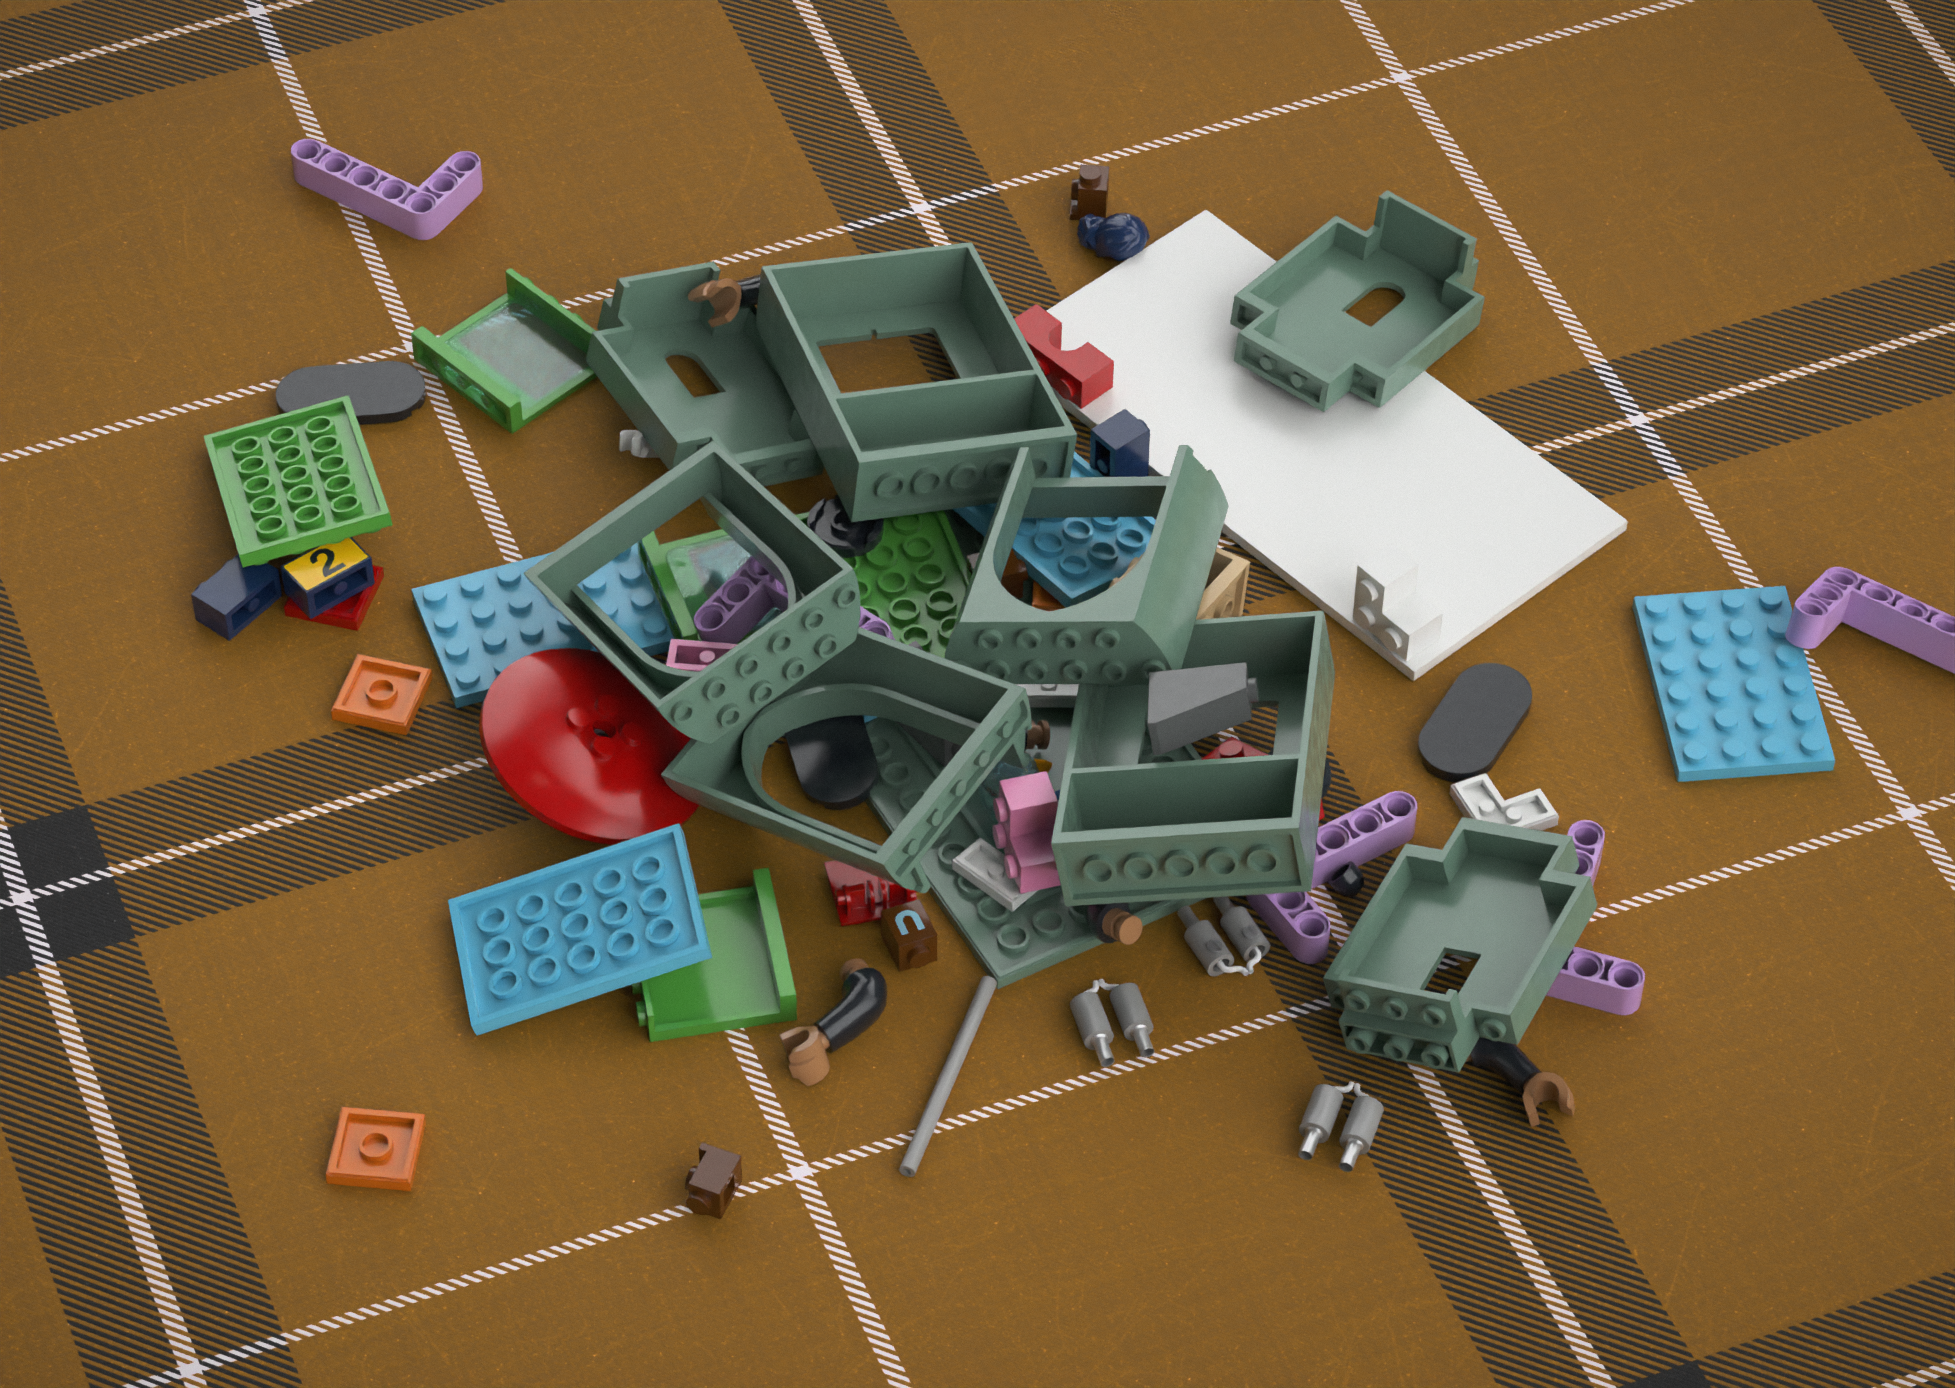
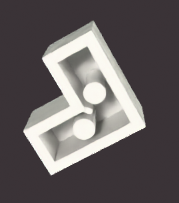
(1390, 605)

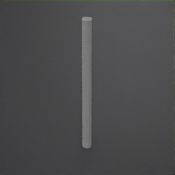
(947, 1077)

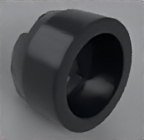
(1347, 880)

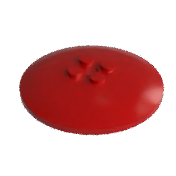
(554, 765)

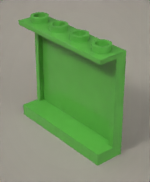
(741, 984)

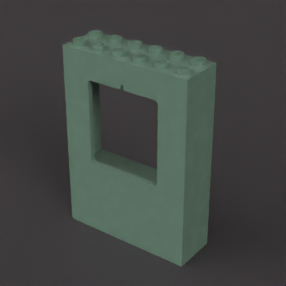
(923, 441)
(1206, 823)

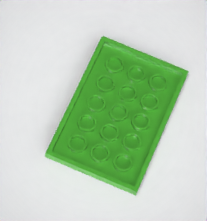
(297, 481)
(914, 579)

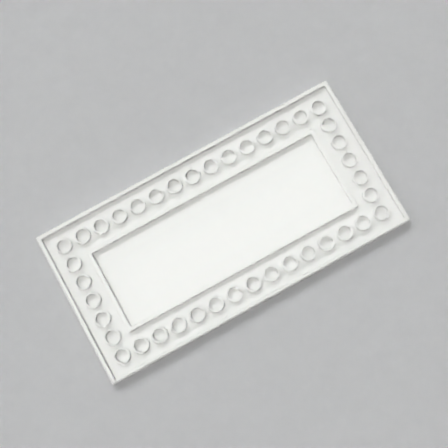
(1334, 485)

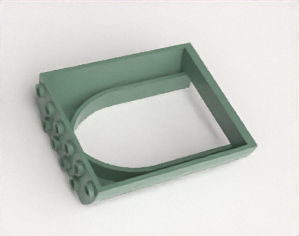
(813, 629)
(1127, 629)
(876, 680)

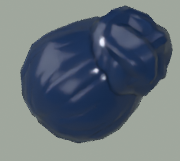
(1115, 236)

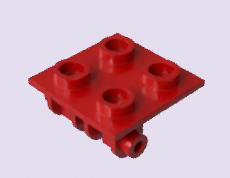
(862, 896)

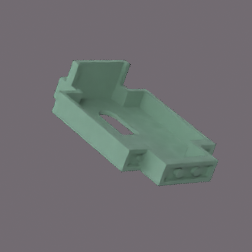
(1297, 308)
(749, 417)
(1484, 896)

